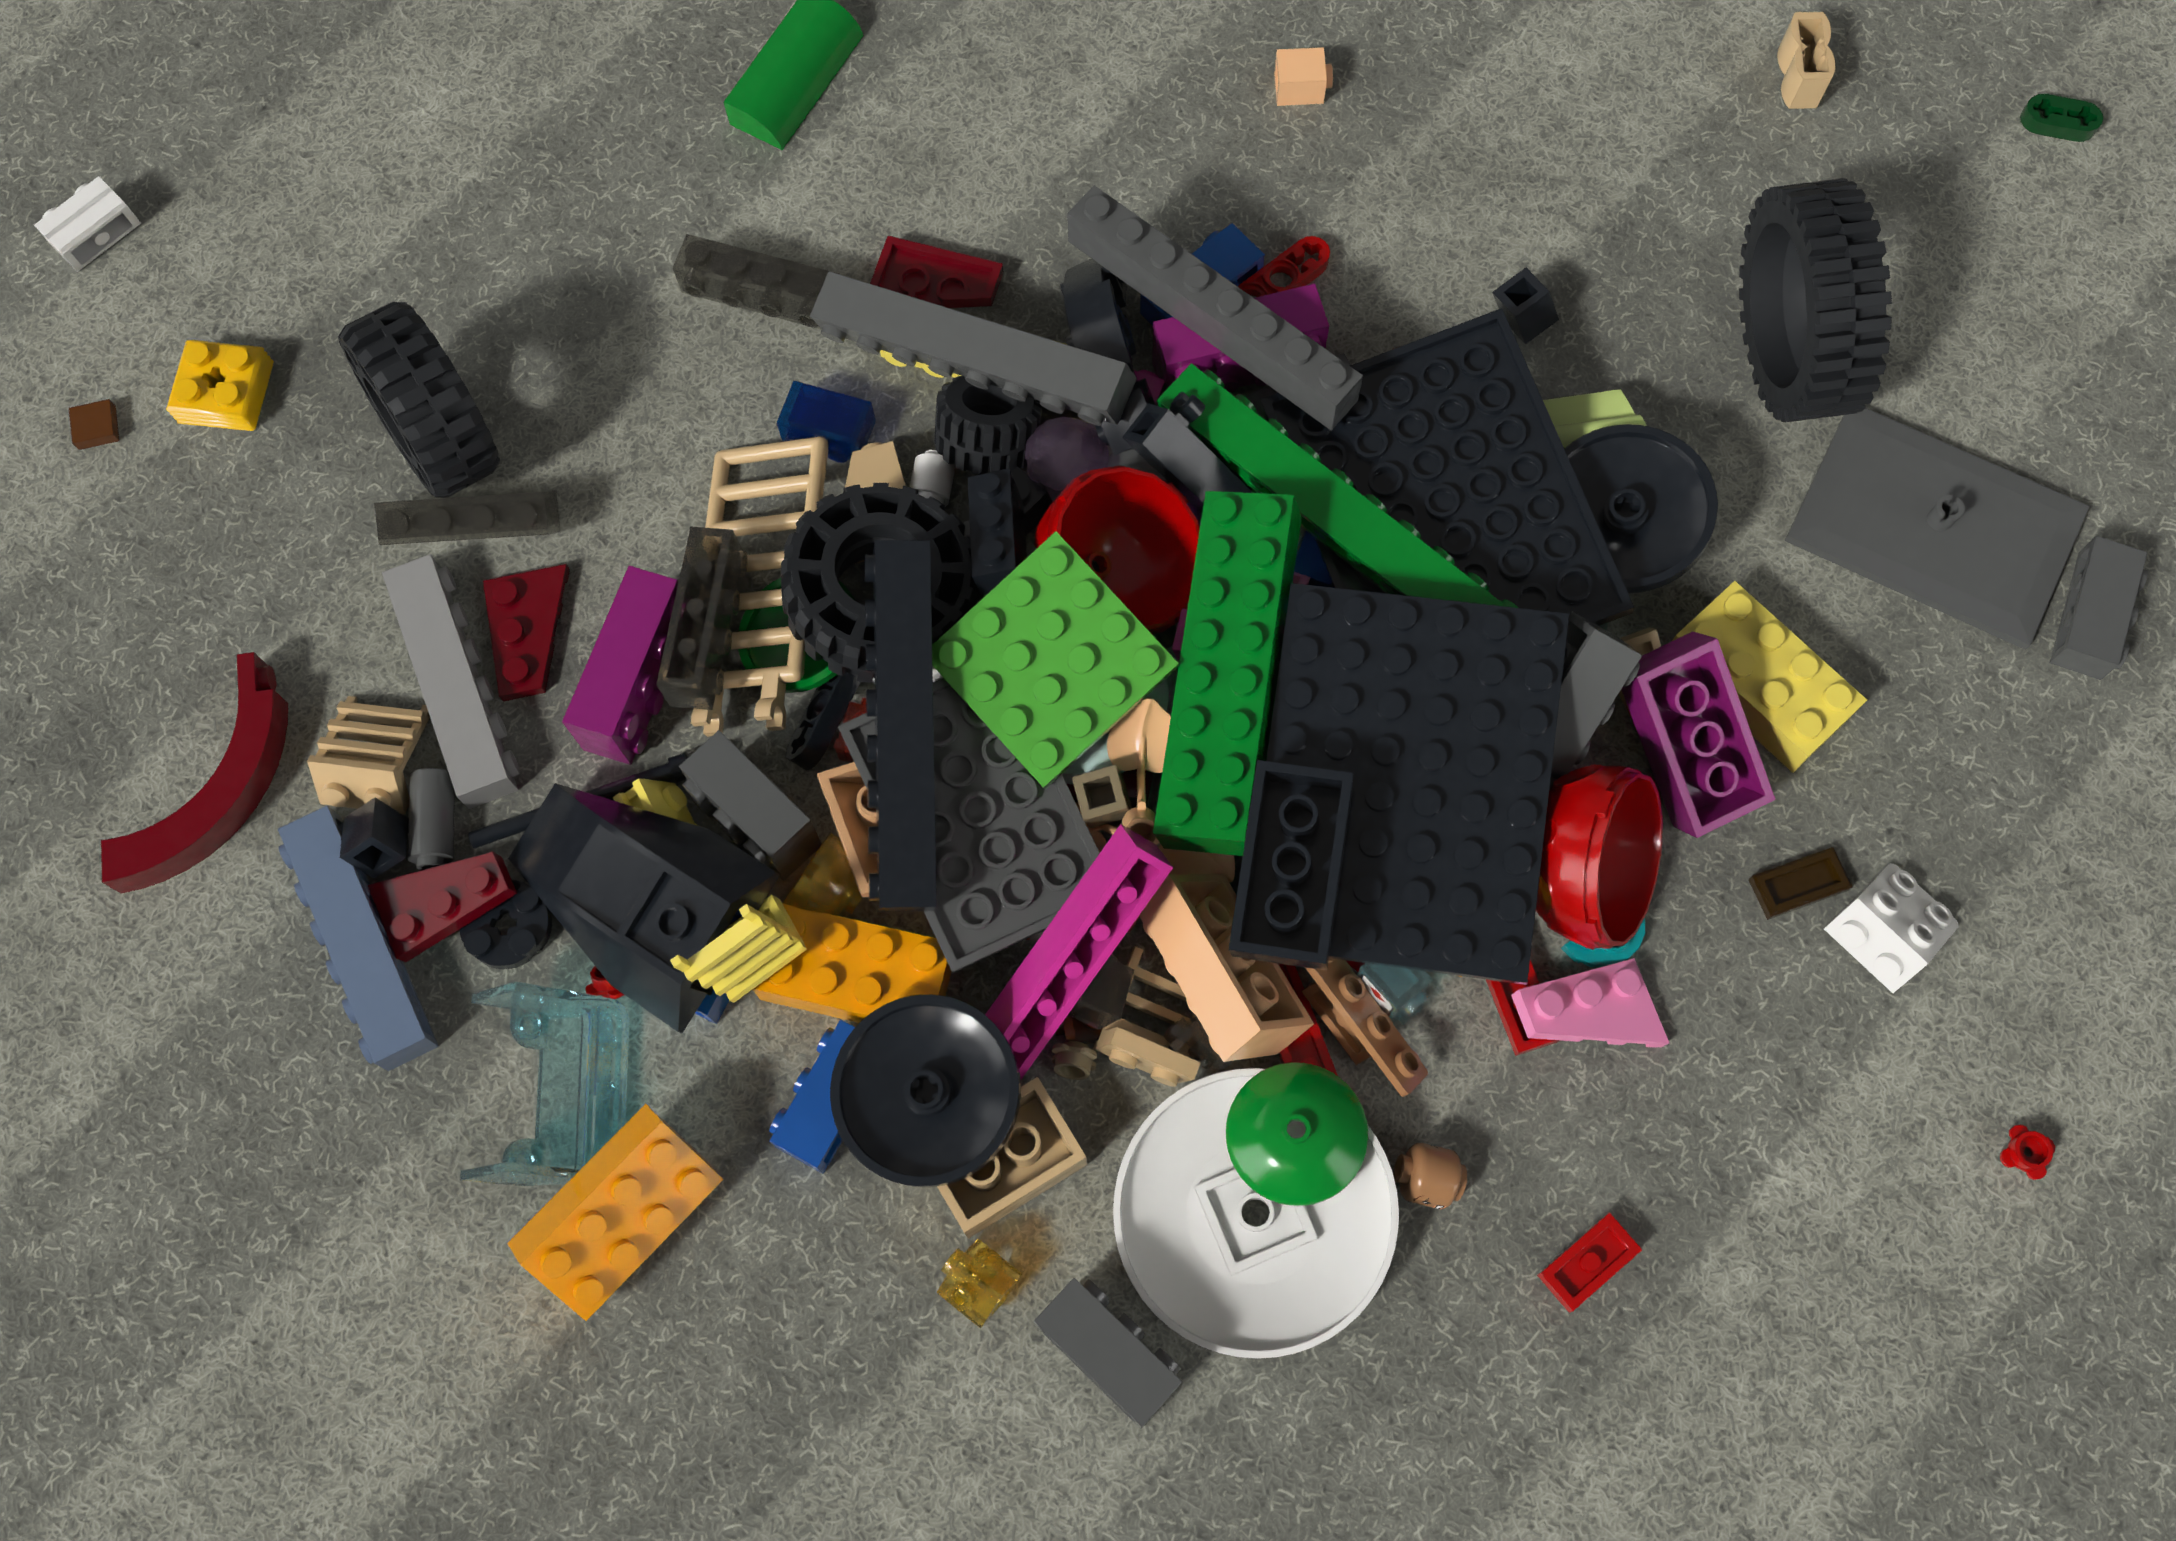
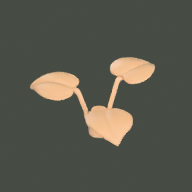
(1140, 744)

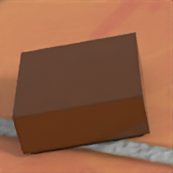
(94, 424)

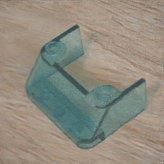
(579, 1080)

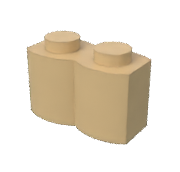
(1806, 60)

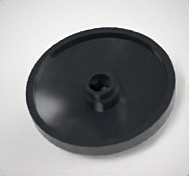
(1648, 500)
(925, 1091)

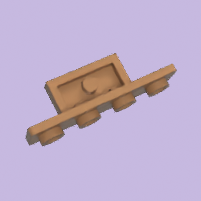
(1362, 1025)

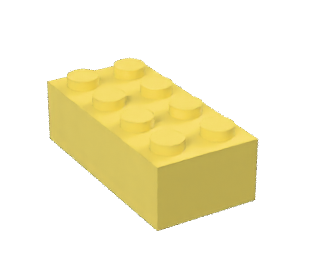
(1782, 684)

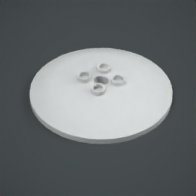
(1237, 1283)

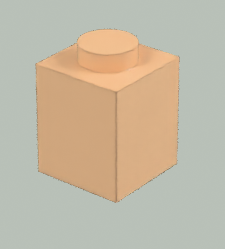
(1302, 76)

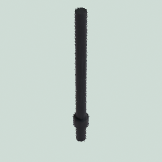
(520, 822)

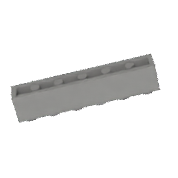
(450, 681)

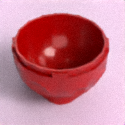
(1137, 536)
(1600, 854)

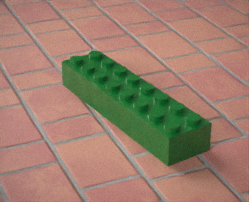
(1227, 670)

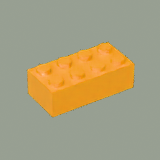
(854, 967)
(614, 1212)

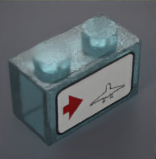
(1396, 989)

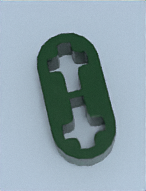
(2061, 117)

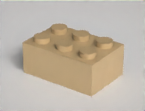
(1030, 1162)

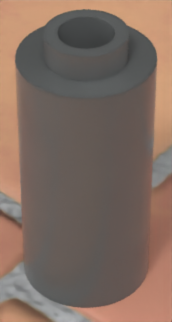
(431, 818)

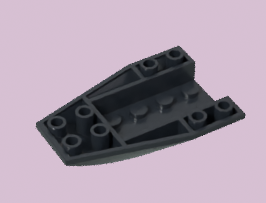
(637, 891)

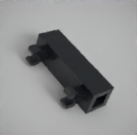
(1178, 454)

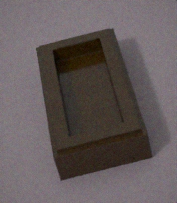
(1800, 883)

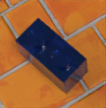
(827, 414)

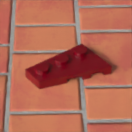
(937, 274)
(523, 627)
(439, 901)

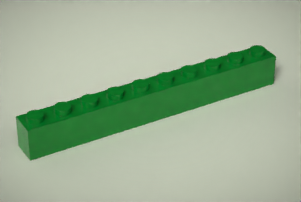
(1329, 505)

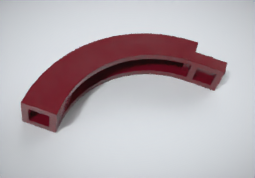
(221, 804)

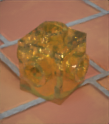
(977, 1282)

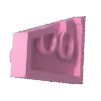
(1592, 1005)

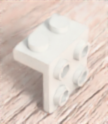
(1893, 927)

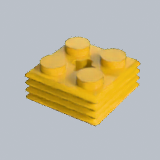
(220, 385)

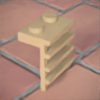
(357, 771)
(1141, 1048)

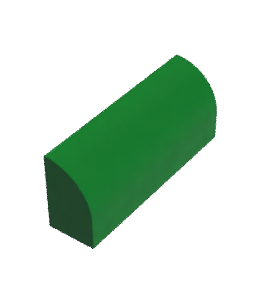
(792, 70)

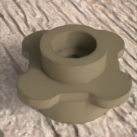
(1073, 1060)

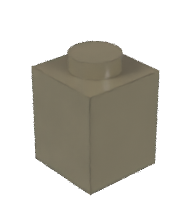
(1102, 796)

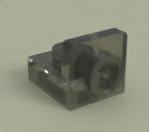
(1198, 1040)

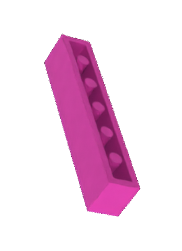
(1078, 943)

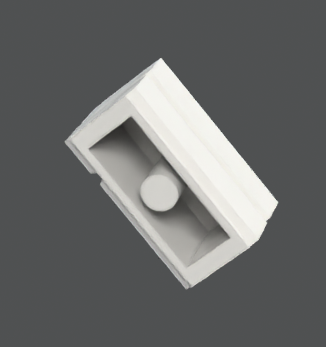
(87, 223)

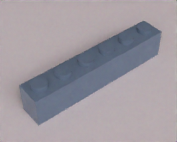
(360, 952)

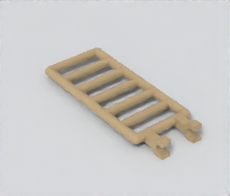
(773, 679)

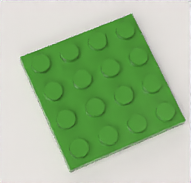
(1051, 660)

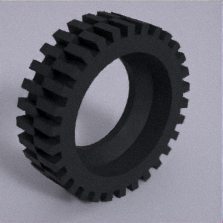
(1814, 299)

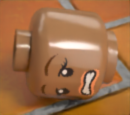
(1430, 1175)

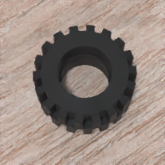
(983, 427)

